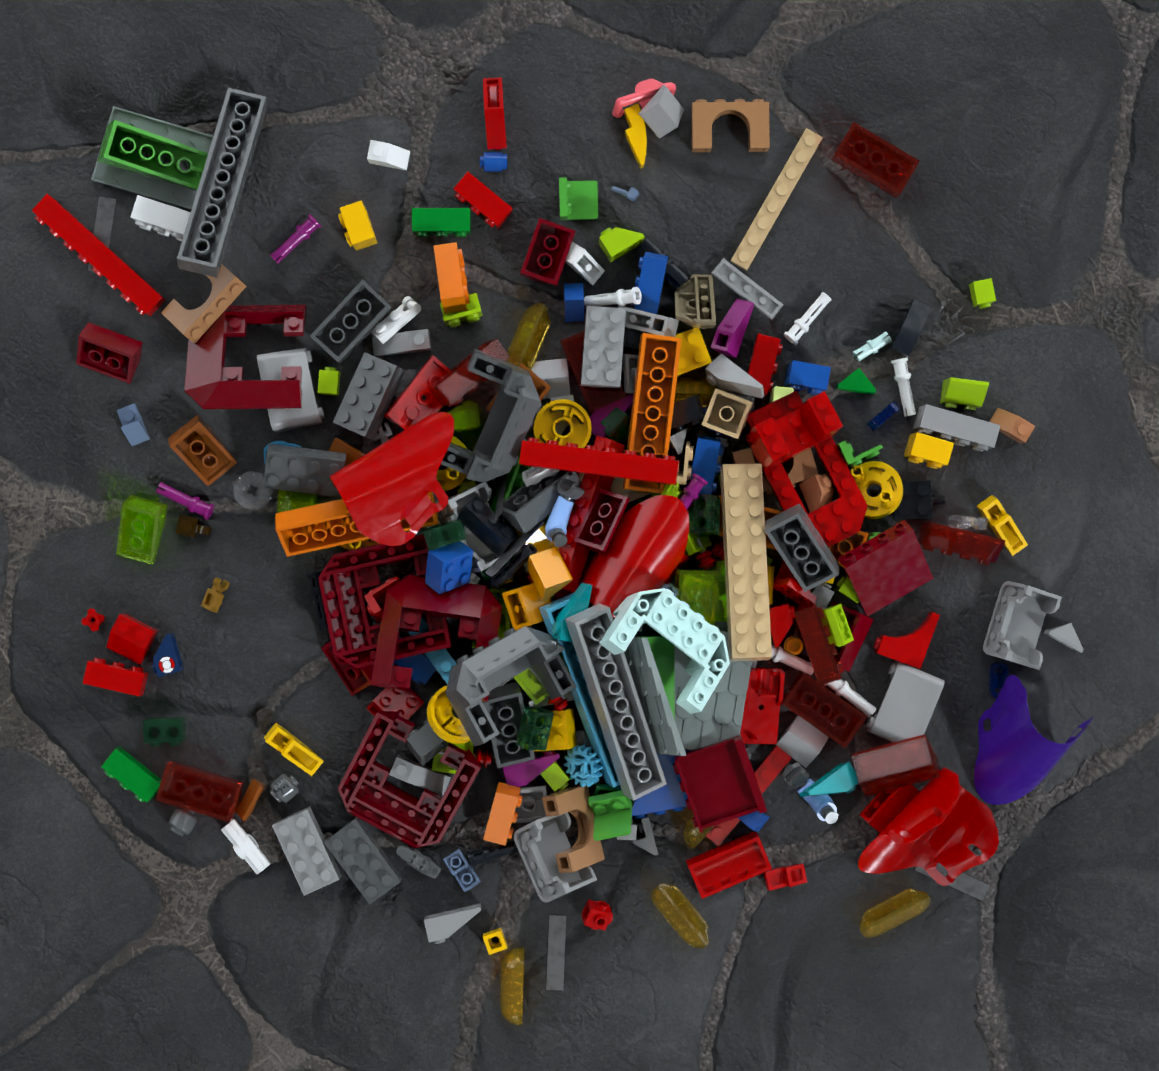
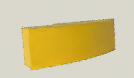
(636, 133)
(1002, 524)
(293, 749)

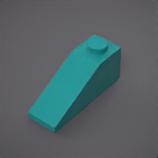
(578, 602)
(838, 780)

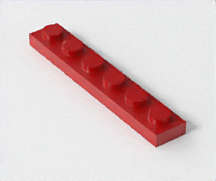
(765, 774)

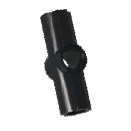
(673, 274)

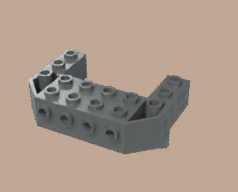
(505, 425)
(498, 663)

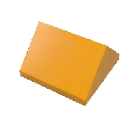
(548, 572)

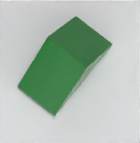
(857, 383)

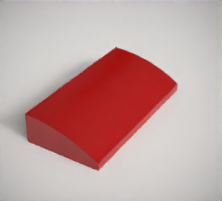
(728, 864)

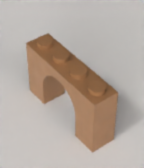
(753, 113)
(197, 321)
(801, 468)
(585, 850)

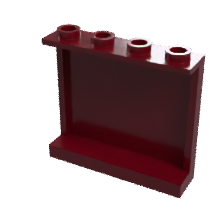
(886, 567)
(719, 783)

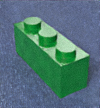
(441, 221)
(132, 775)

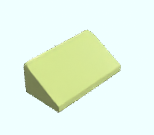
(779, 392)

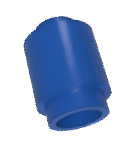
(493, 161)

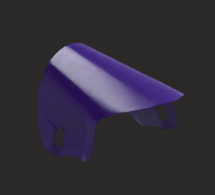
(1013, 753)

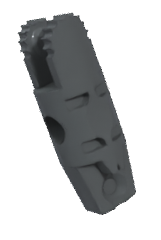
(418, 861)

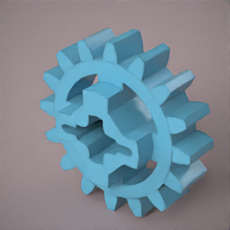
(583, 765)

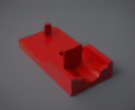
(409, 406)
(764, 689)

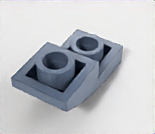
(462, 870)

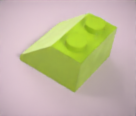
(619, 242)
(963, 393)

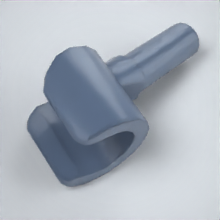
(632, 194)

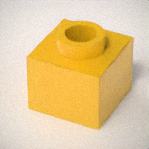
(491, 946)

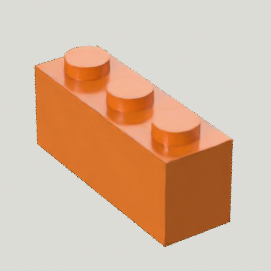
(503, 814)

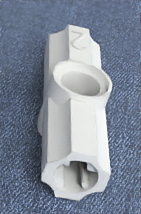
(245, 846)

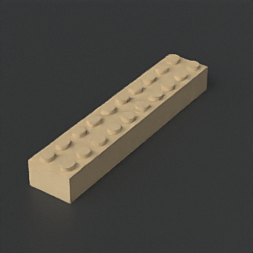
(745, 562)

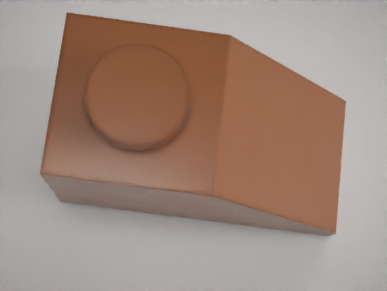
(1012, 425)
(817, 491)

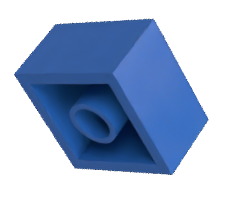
(807, 377)
(448, 567)

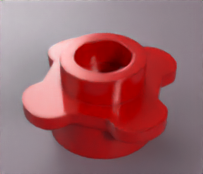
(99, 618)

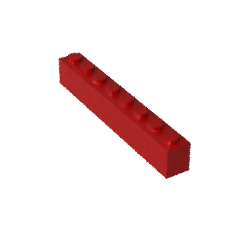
(98, 255)
(598, 462)
(573, 553)

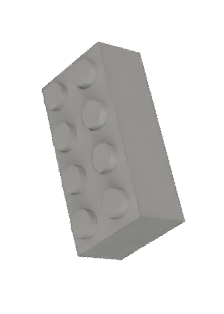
(603, 347)
(956, 427)
(306, 851)

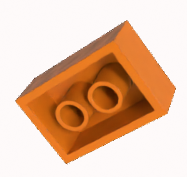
(451, 277)

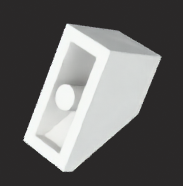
(388, 155)
(583, 263)

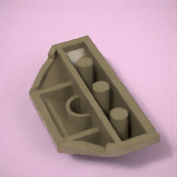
(696, 302)

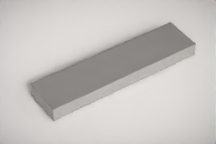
(747, 289)

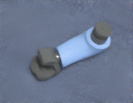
(558, 520)
(822, 805)

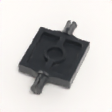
(916, 501)

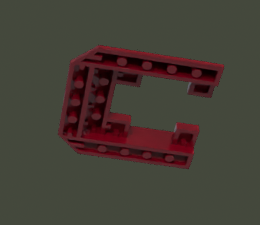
(223, 387)
(345, 606)
(403, 610)
(392, 809)

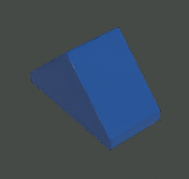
(574, 302)
(755, 820)

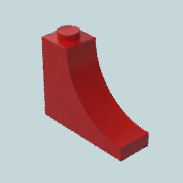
(494, 113)
(909, 647)

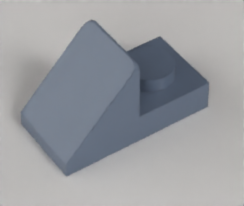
(133, 425)

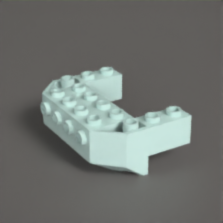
(684, 630)

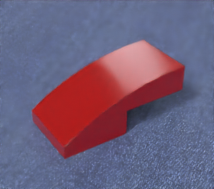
(785, 876)

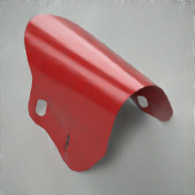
(395, 481)
(641, 552)
(935, 830)

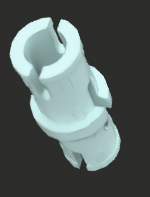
(872, 346)

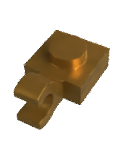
(213, 597)

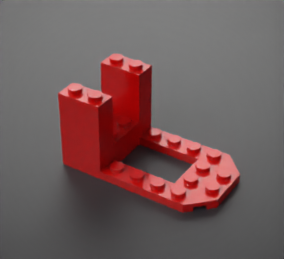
(807, 428)

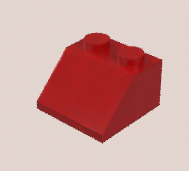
(781, 619)
(131, 638)

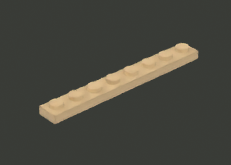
(776, 199)

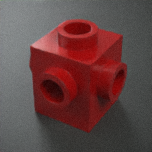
(597, 914)

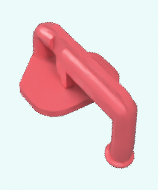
(643, 94)

